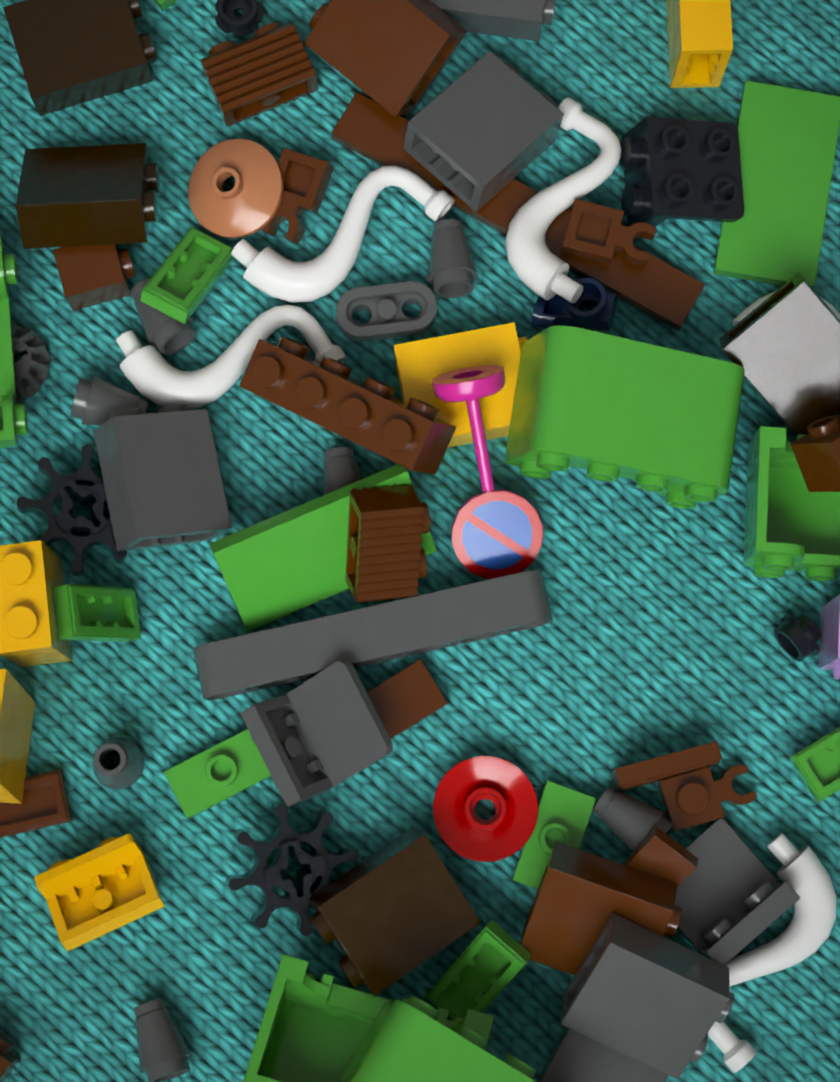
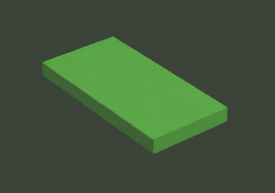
(786, 181)
(296, 554)

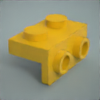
(99, 891)

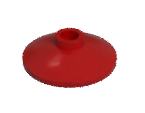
(489, 780)

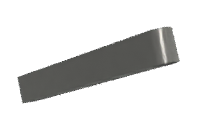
(373, 634)

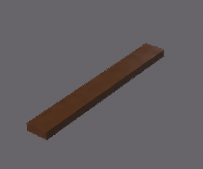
(652, 287)

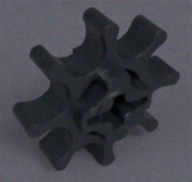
(63, 525)
(266, 873)

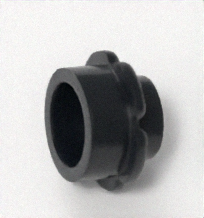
(241, 25)
(798, 636)

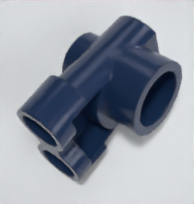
(562, 312)

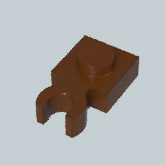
(304, 188)
(597, 232)
(697, 798)

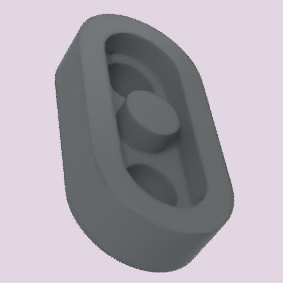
(386, 306)

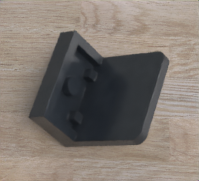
(681, 171)

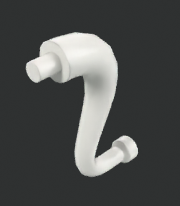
(527, 230)
(320, 276)
(197, 388)
(805, 934)

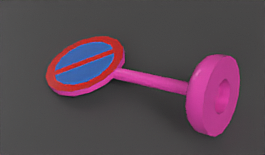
(497, 528)

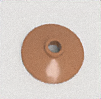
(251, 200)

